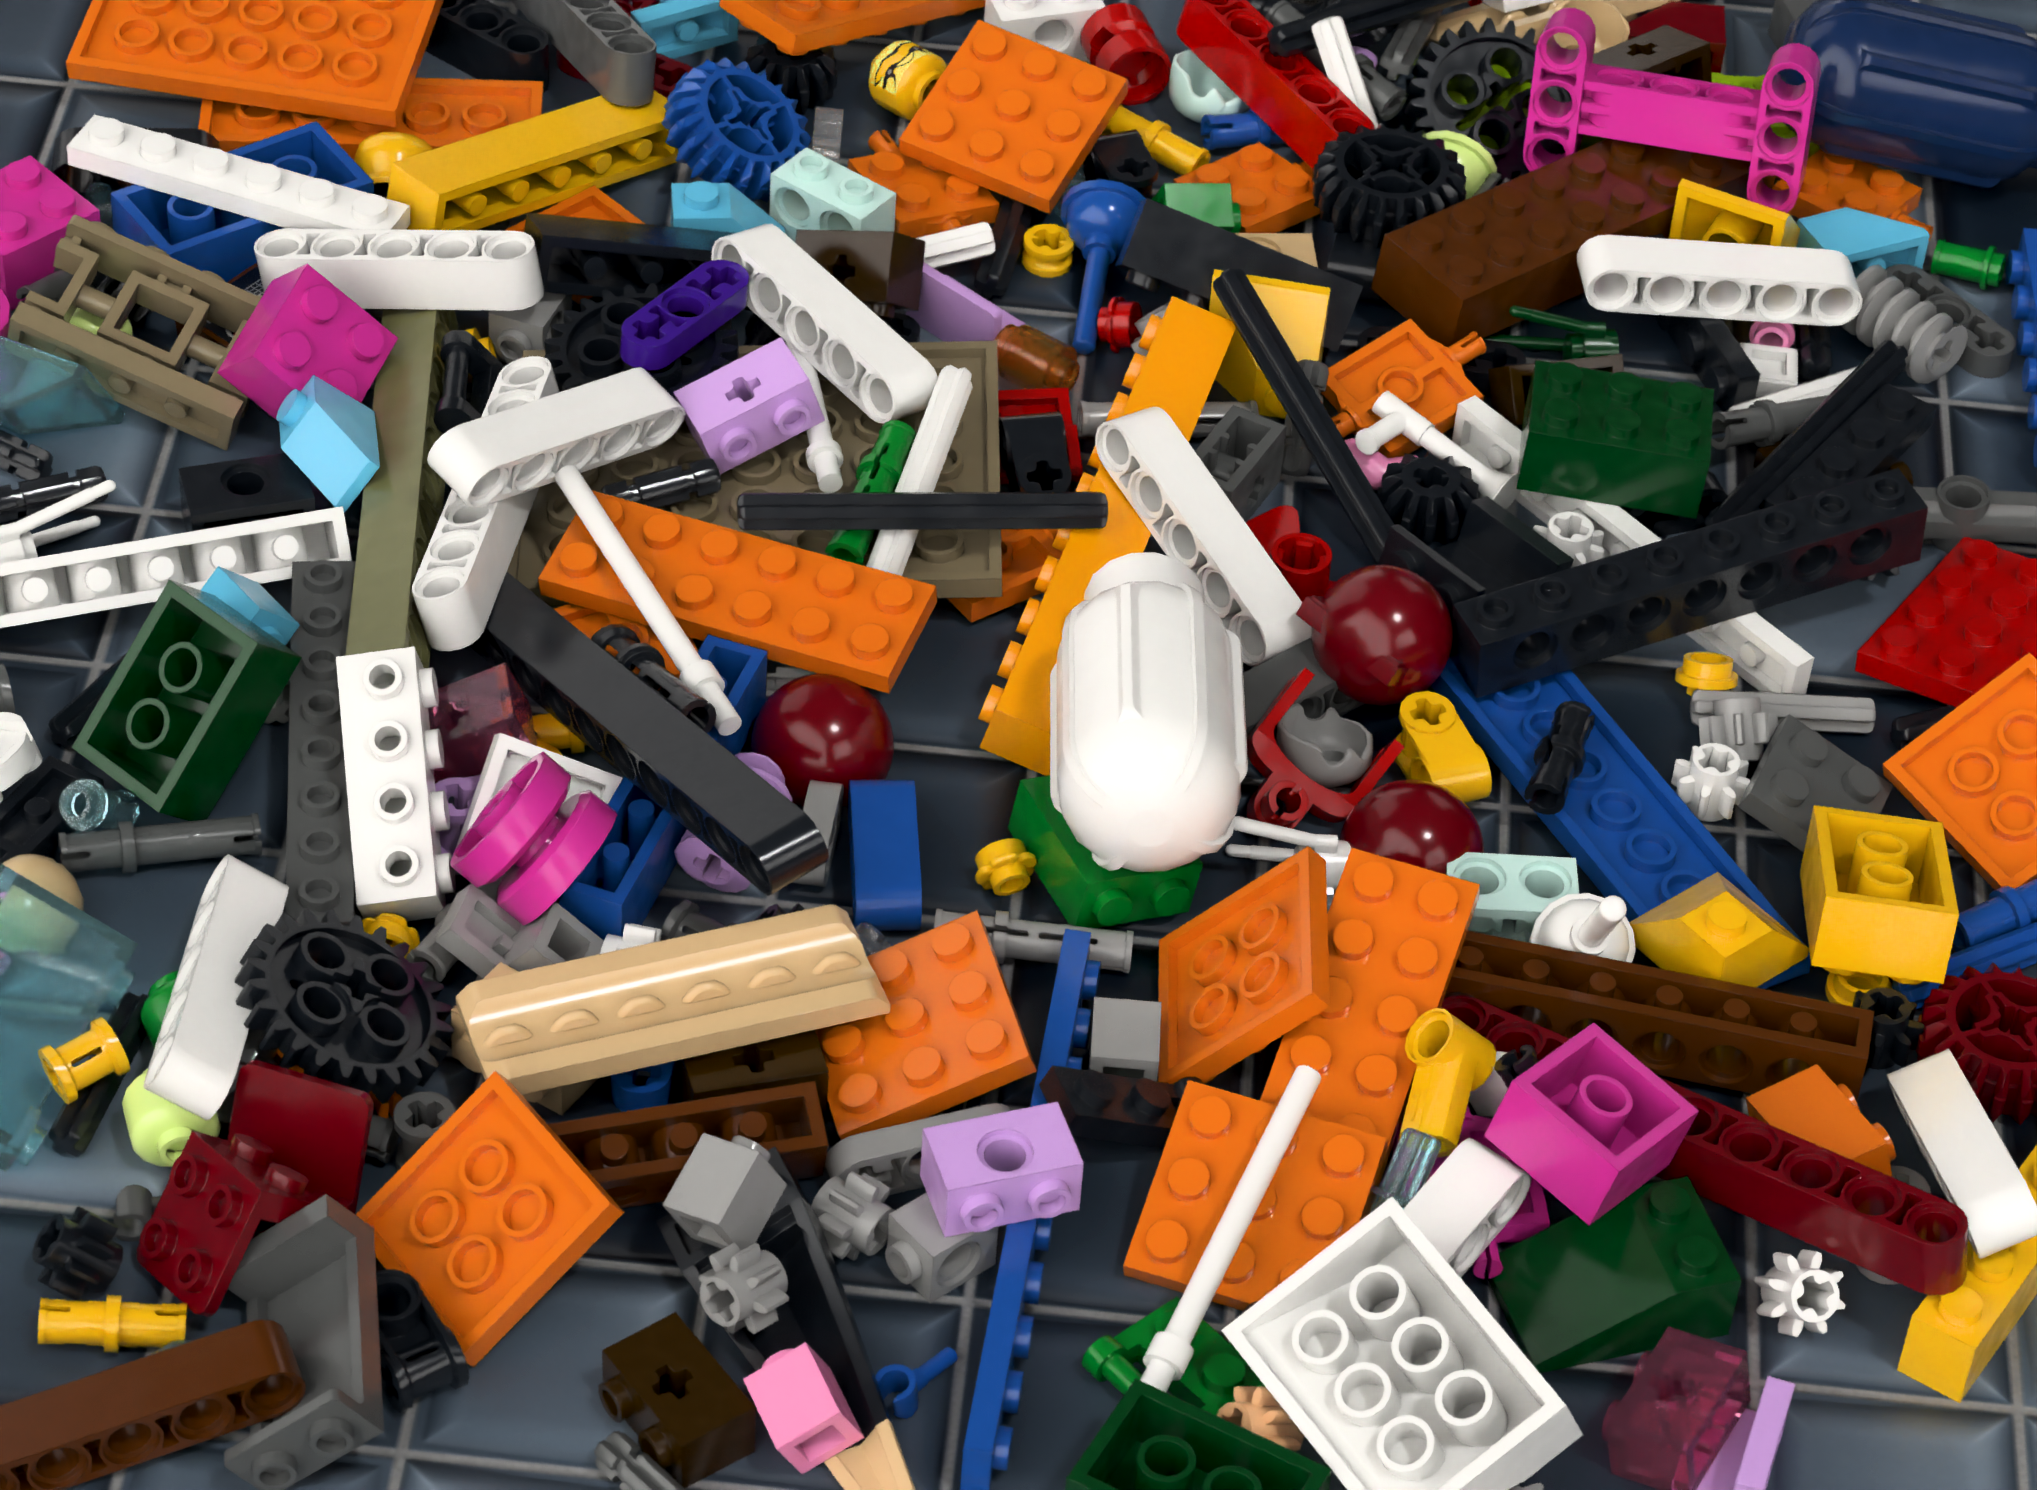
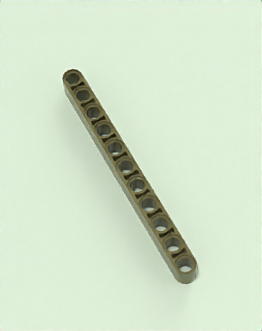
(405, 493)

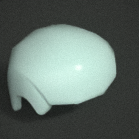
(1198, 90)

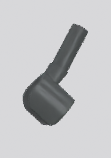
(133, 1210)

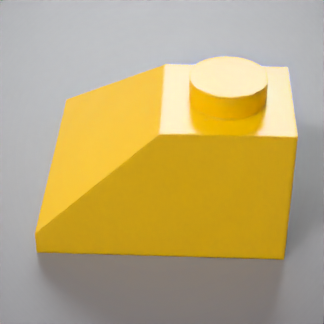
(1721, 217)
(1300, 317)
(1717, 935)

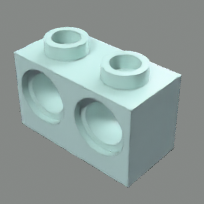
(824, 195)
(1514, 889)

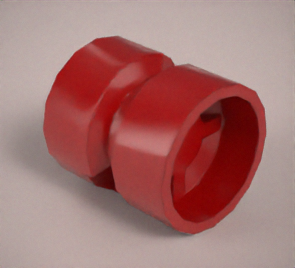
(1125, 44)

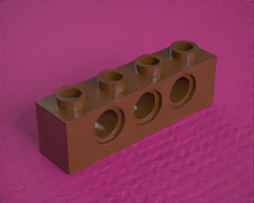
(645, 1149)

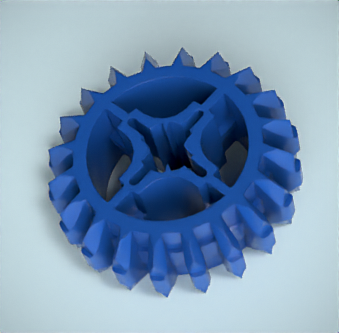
(733, 126)

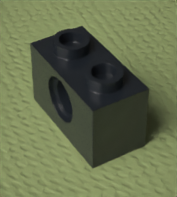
(243, 491)

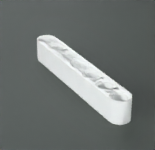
(476, 545)

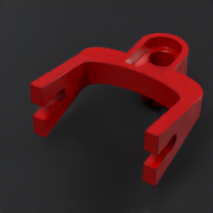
(1290, 784)

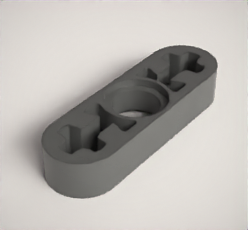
(1988, 343)

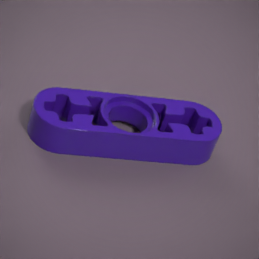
(677, 334)

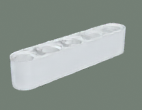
(412, 266)
(1718, 280)
(829, 325)
(574, 427)
(1202, 530)
(202, 1023)
(1965, 1152)
(1468, 1202)

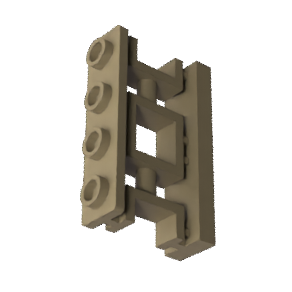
(127, 366)

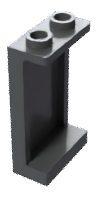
(321, 1286)

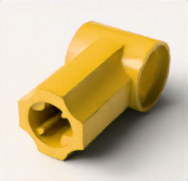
(1450, 1066)

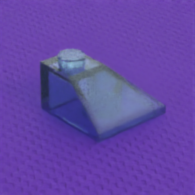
(50, 393)

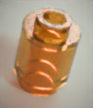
(1035, 359)

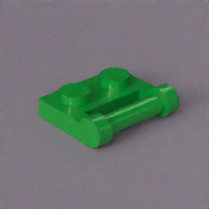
(1207, 1379)

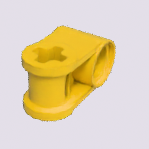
(1441, 747)

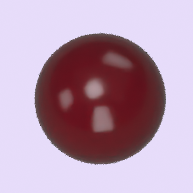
(1384, 614)
(824, 732)
(1413, 824)

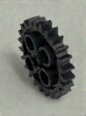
(1464, 66)
(589, 344)
(344, 1004)

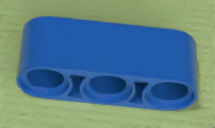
(884, 854)

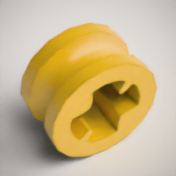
(1047, 250)

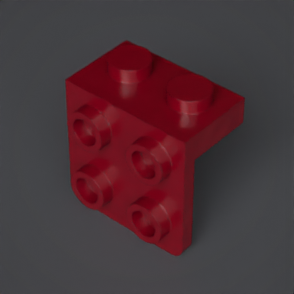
(308, 1124)
(211, 1212)

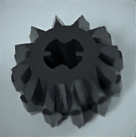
(804, 77)
(1428, 496)

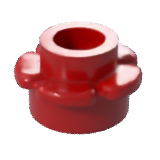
(1117, 323)

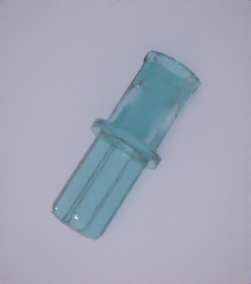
(1408, 1168)

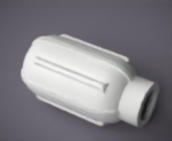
(1147, 718)

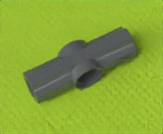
(1969, 508)

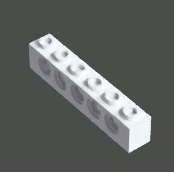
(141, 569)

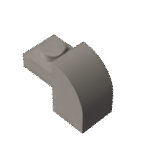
(485, 935)

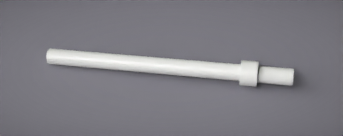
(695, 673)
(1171, 1349)

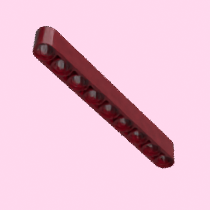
(1787, 1179)

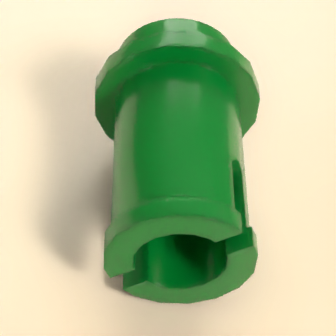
(1969, 263)

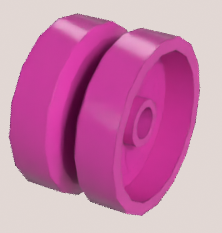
(533, 838)

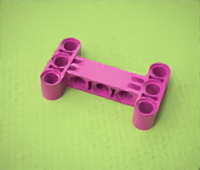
(1672, 109)

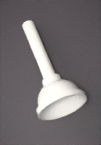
(1586, 926)

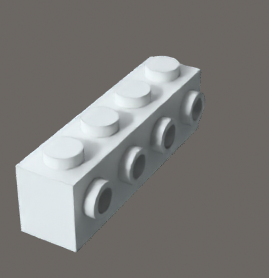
(392, 784)

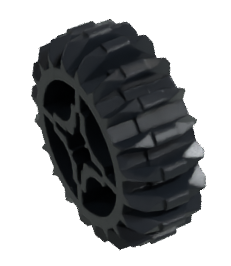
(1384, 181)

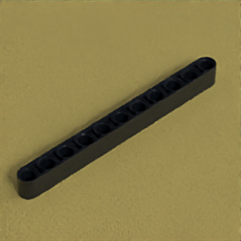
(651, 742)

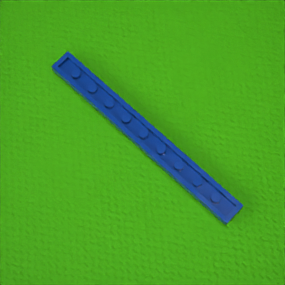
(1019, 1276)

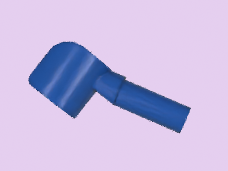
(909, 1382)

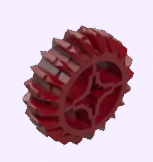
(2002, 1039)

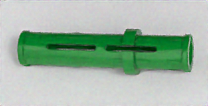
(875, 473)

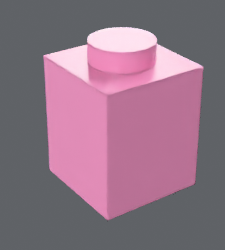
(803, 1407)

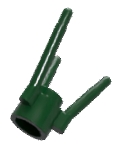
(1589, 339)

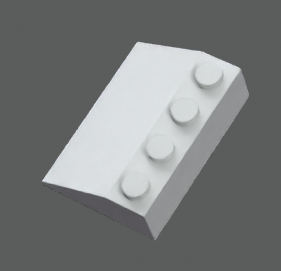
(1401, 1367)

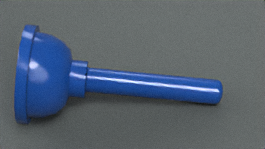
(1098, 223)

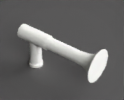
(1402, 419)

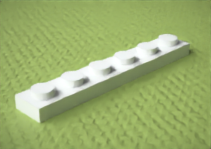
(227, 180)

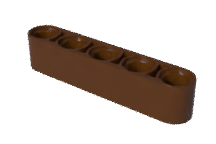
(148, 1407)

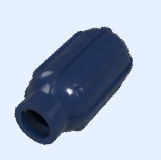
(1921, 89)

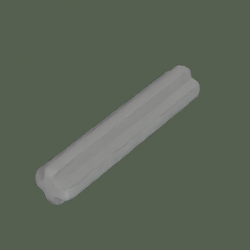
(1817, 712)

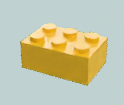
(1878, 895)

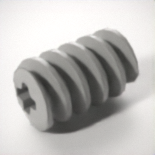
(1899, 316)

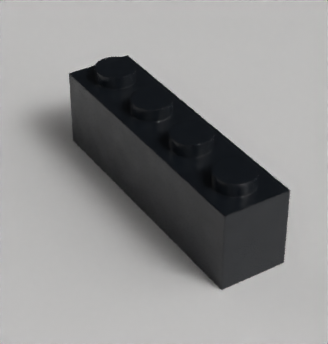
(1184, 251)
(598, 255)

